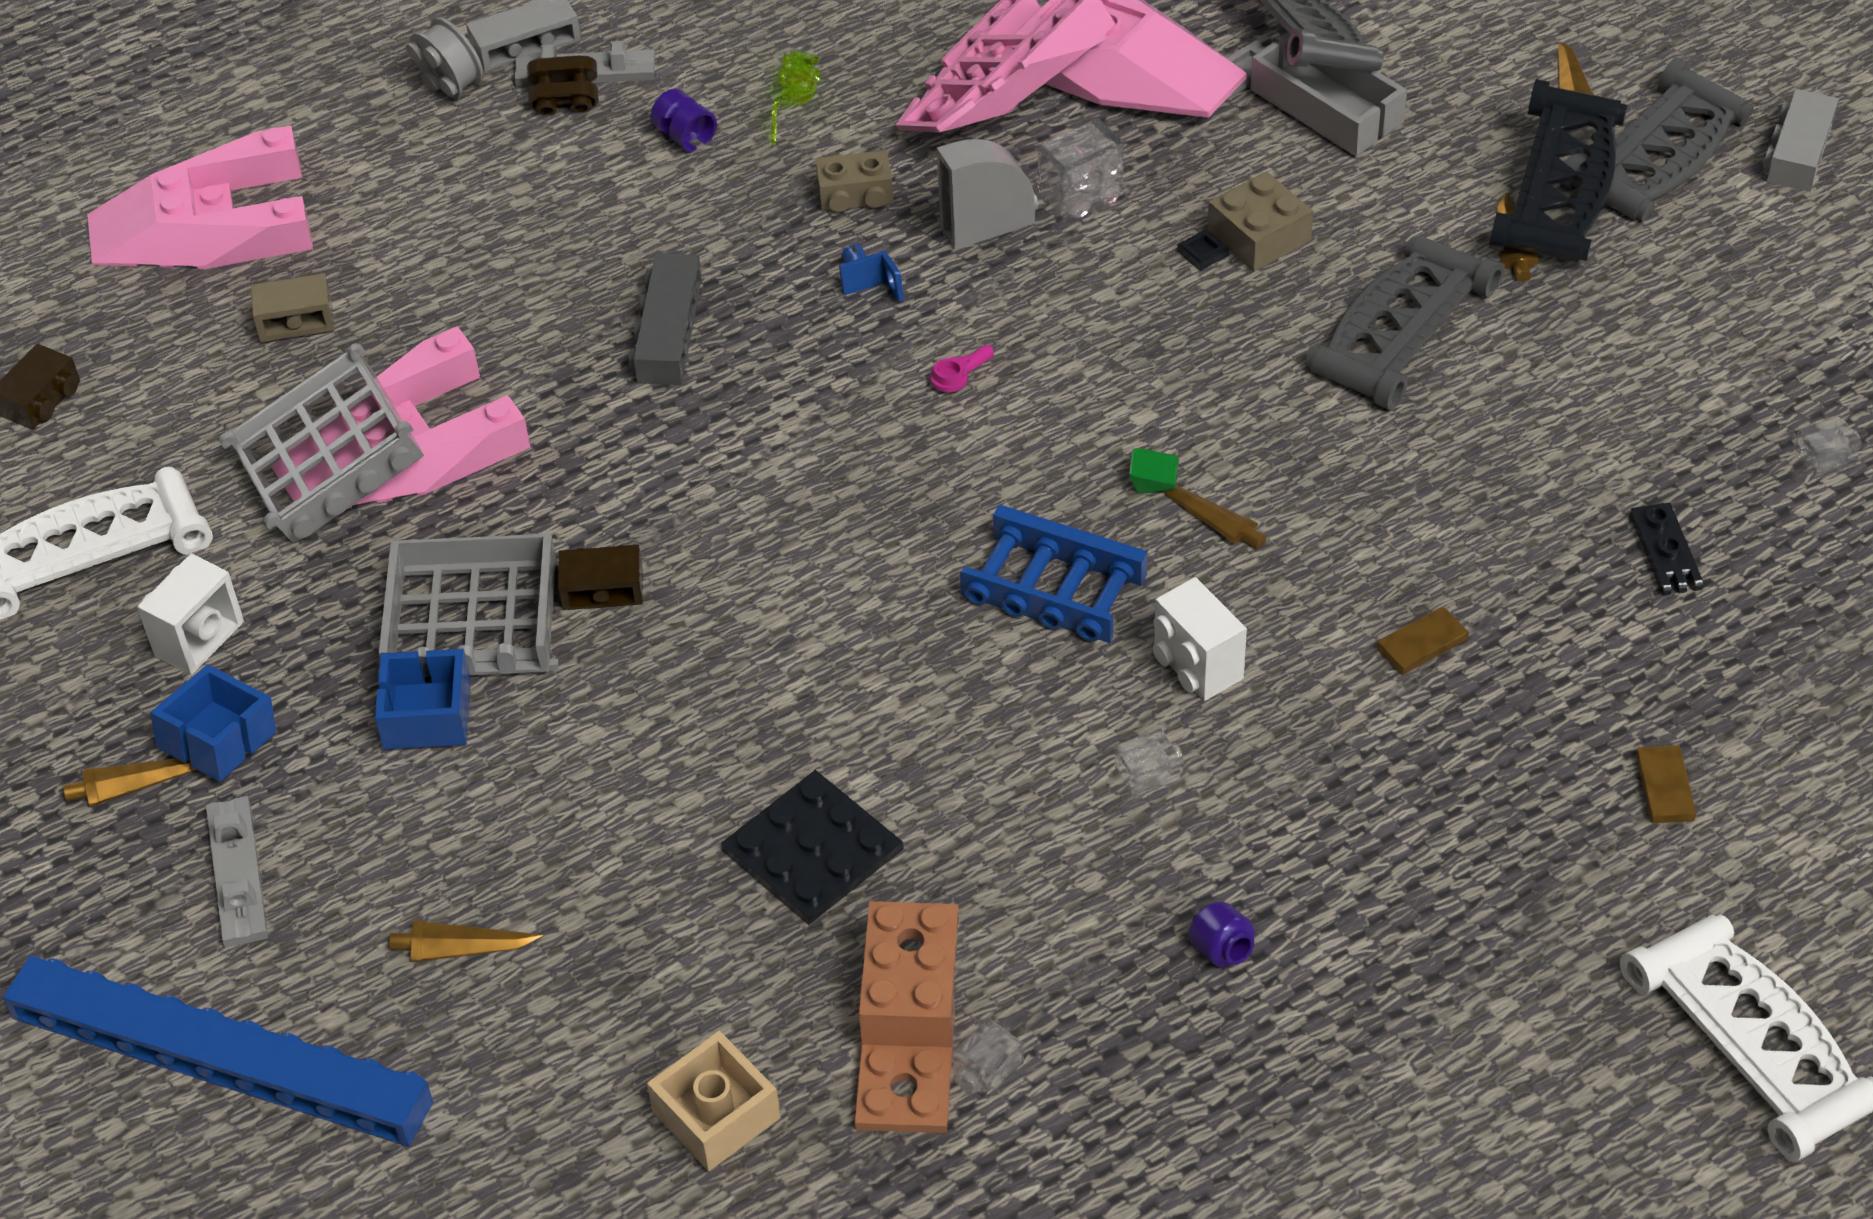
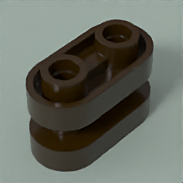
(562, 83)

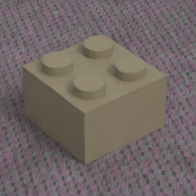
(1260, 221)

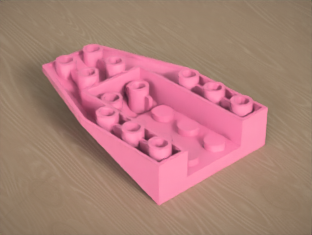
(1147, 64)

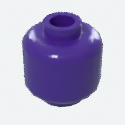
(1222, 934)

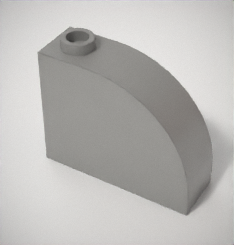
(982, 192)

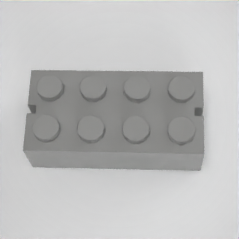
(1333, 101)

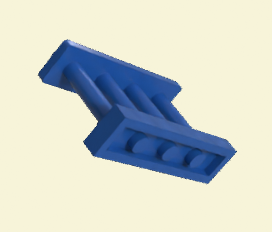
(1050, 542)

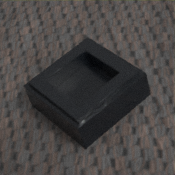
(1203, 249)

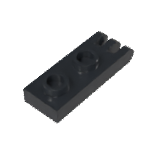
(1666, 548)

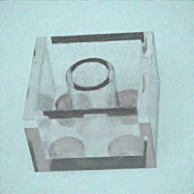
(1080, 170)

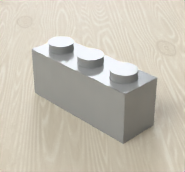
(523, 31)
(1800, 139)

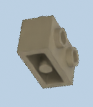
(854, 181)
(293, 303)

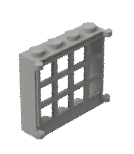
(347, 484)
(474, 556)

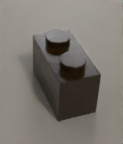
(37, 386)
(600, 577)

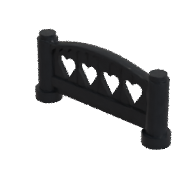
(1529, 226)

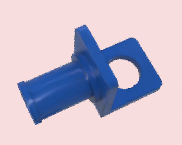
(865, 271)

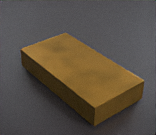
(1422, 640)
(1665, 784)

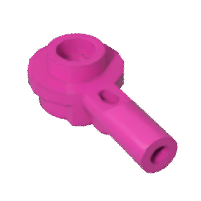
(951, 373)

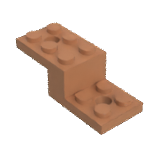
(907, 1017)

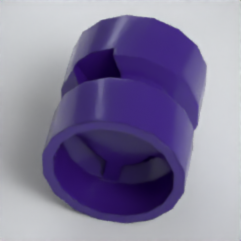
(682, 119)

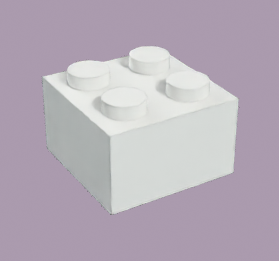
(190, 613)
(1199, 639)

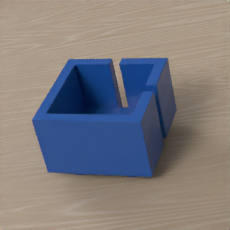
(422, 713)
(213, 722)

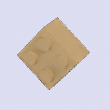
(714, 1100)

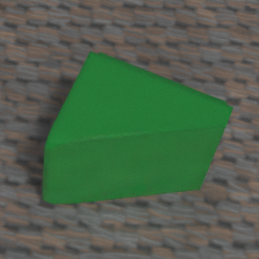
(1153, 470)

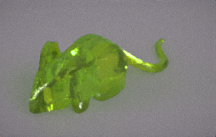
(798, 81)

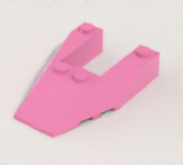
(997, 70)
(189, 214)
(449, 449)

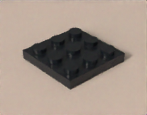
(812, 846)

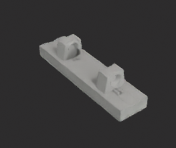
(611, 66)
(236, 872)

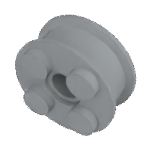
(445, 58)

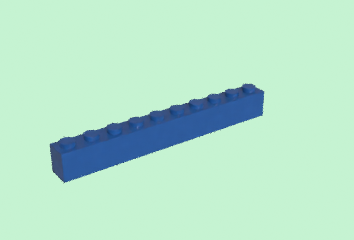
(220, 1049)

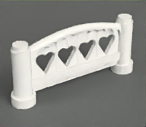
(170, 517)
(1804, 1110)

